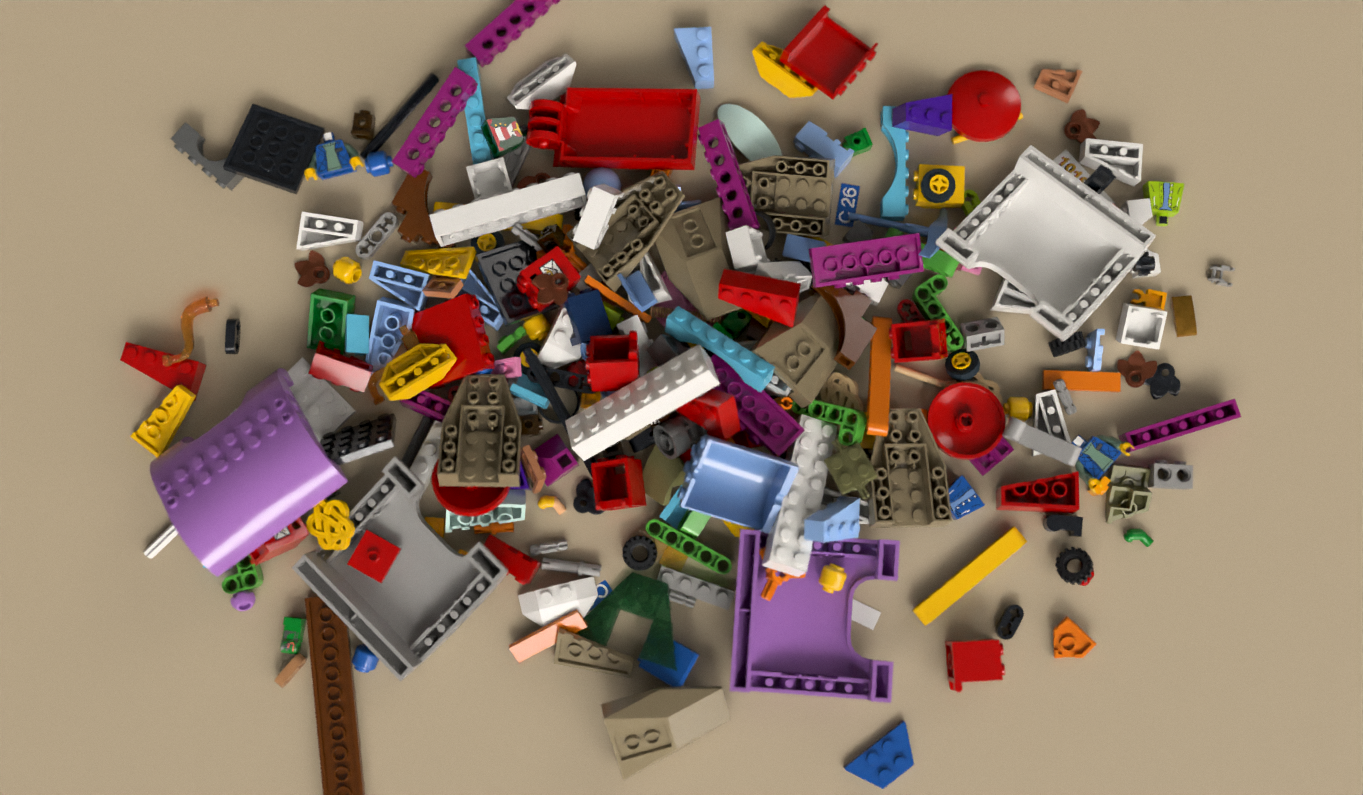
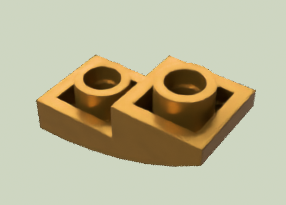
(1184, 316)

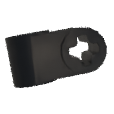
(642, 440)

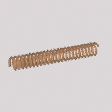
(668, 311)

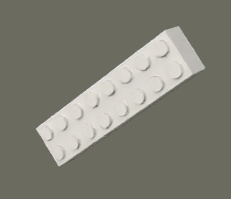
(507, 209)
(641, 402)
(785, 544)

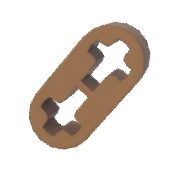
(290, 670)

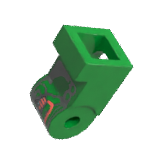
(292, 635)

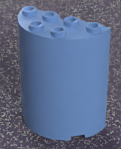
(736, 483)

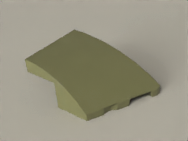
(661, 475)
(1127, 491)

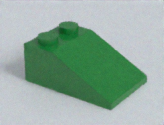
(328, 318)

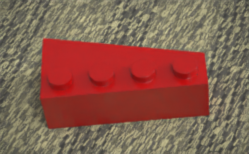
(761, 295)
(150, 362)
(714, 412)
(1049, 494)

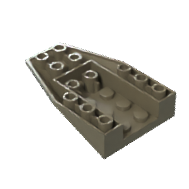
(791, 192)
(633, 227)
(696, 253)
(802, 353)
(481, 435)
(910, 475)
(661, 723)

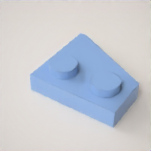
(1094, 350)

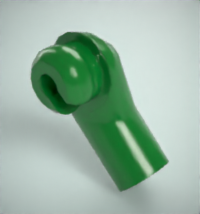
(1138, 534)

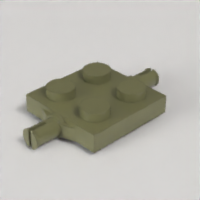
(850, 468)

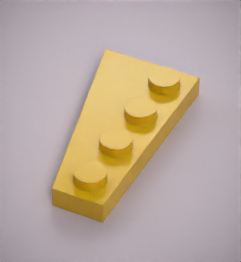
(444, 261)
(160, 428)

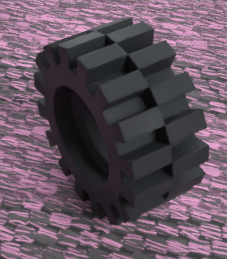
(1074, 342)
(648, 561)
(1078, 577)

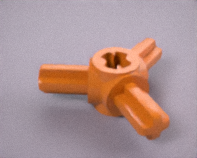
(568, 246)
(773, 580)

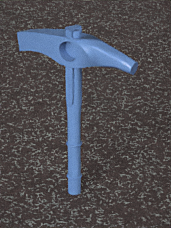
(932, 233)

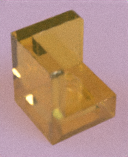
(673, 559)

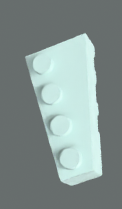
(508, 511)

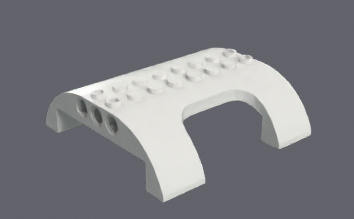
(1050, 241)

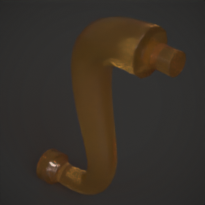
(186, 321)
(410, 341)

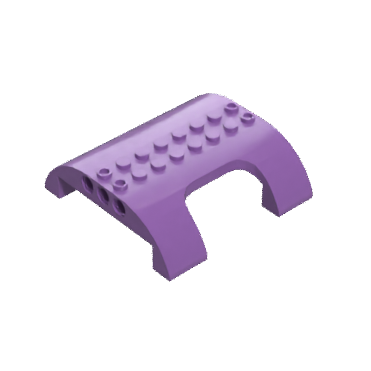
(245, 476)
(804, 633)

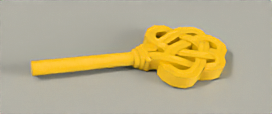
(322, 523)

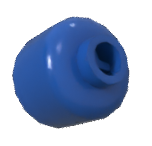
(378, 163)
(364, 659)

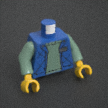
(332, 159)
(1097, 456)

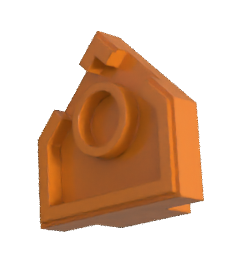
(1071, 640)

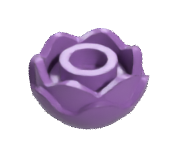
(243, 600)

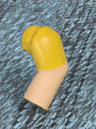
(552, 501)

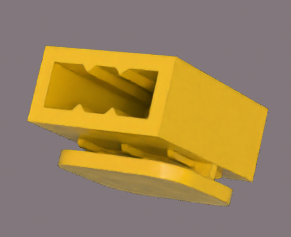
(956, 199)

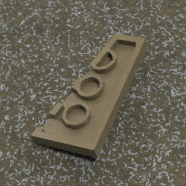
(588, 655)

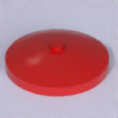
(984, 105)
(966, 420)
(467, 499)

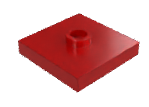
(374, 556)

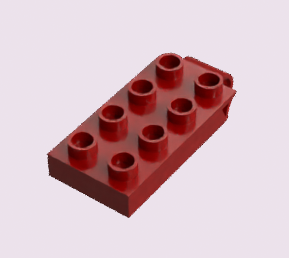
(618, 128)

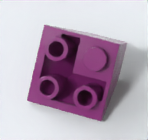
(555, 459)

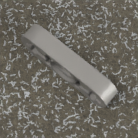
(376, 227)

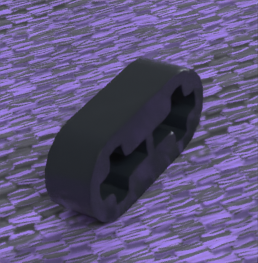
(232, 336)
(1005, 619)

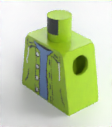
(1164, 199)

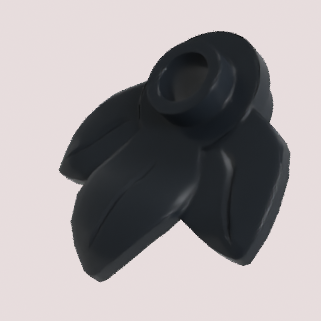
(1162, 384)
(586, 493)

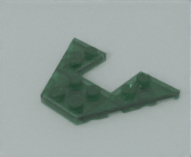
(642, 598)

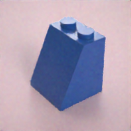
(685, 660)

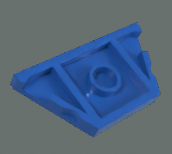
(885, 758)

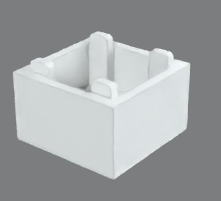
(489, 178)
(746, 248)
(1141, 326)

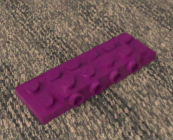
(866, 261)
(757, 412)

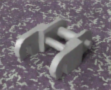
(1219, 281)

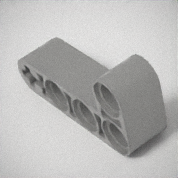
(1041, 442)

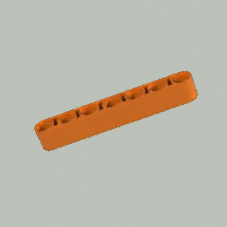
(879, 378)

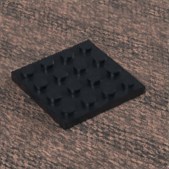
(273, 148)
(500, 271)
(360, 440)

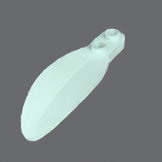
(748, 132)

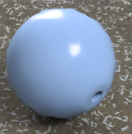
(601, 176)

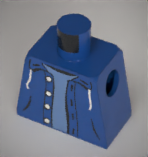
(963, 498)

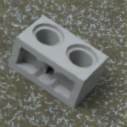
(982, 334)
(1170, 478)

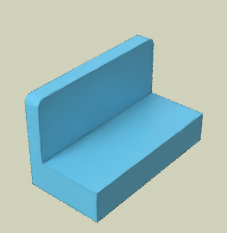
(357, 334)
(529, 391)
(673, 512)

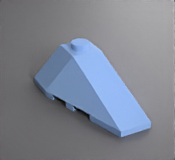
(385, 332)

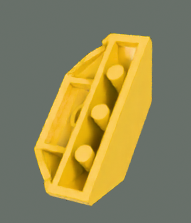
(778, 74)
(416, 370)

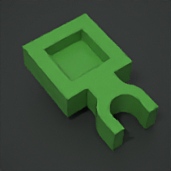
(508, 342)

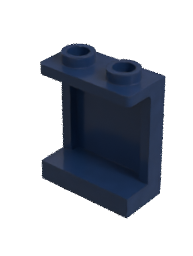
(587, 316)

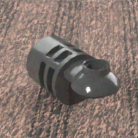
(677, 435)

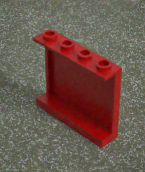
(827, 55)
(462, 330)

